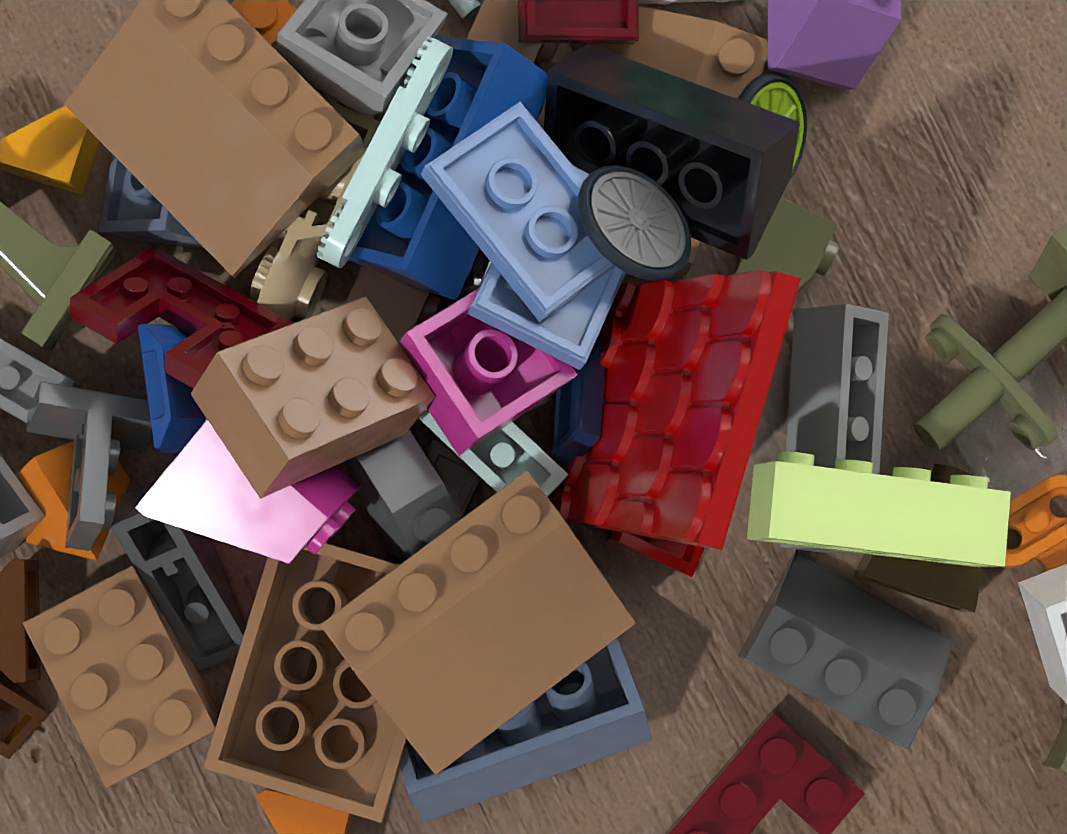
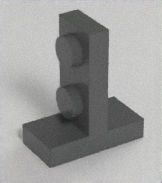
(99, 427)

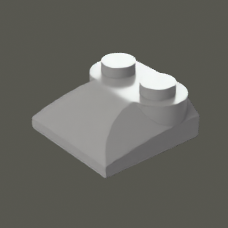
(358, 46)

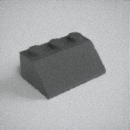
(849, 651)

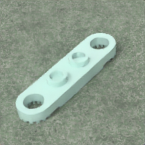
(375, 176)

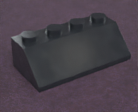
(705, 148)

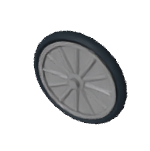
(634, 223)

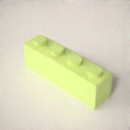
(878, 512)

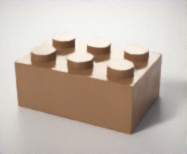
(311, 395)
(123, 676)

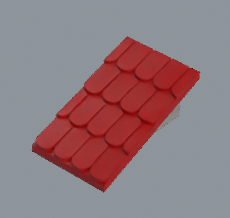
(679, 405)

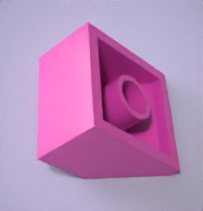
(479, 374)

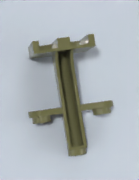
(49, 272)
(999, 374)

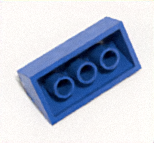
(416, 233)

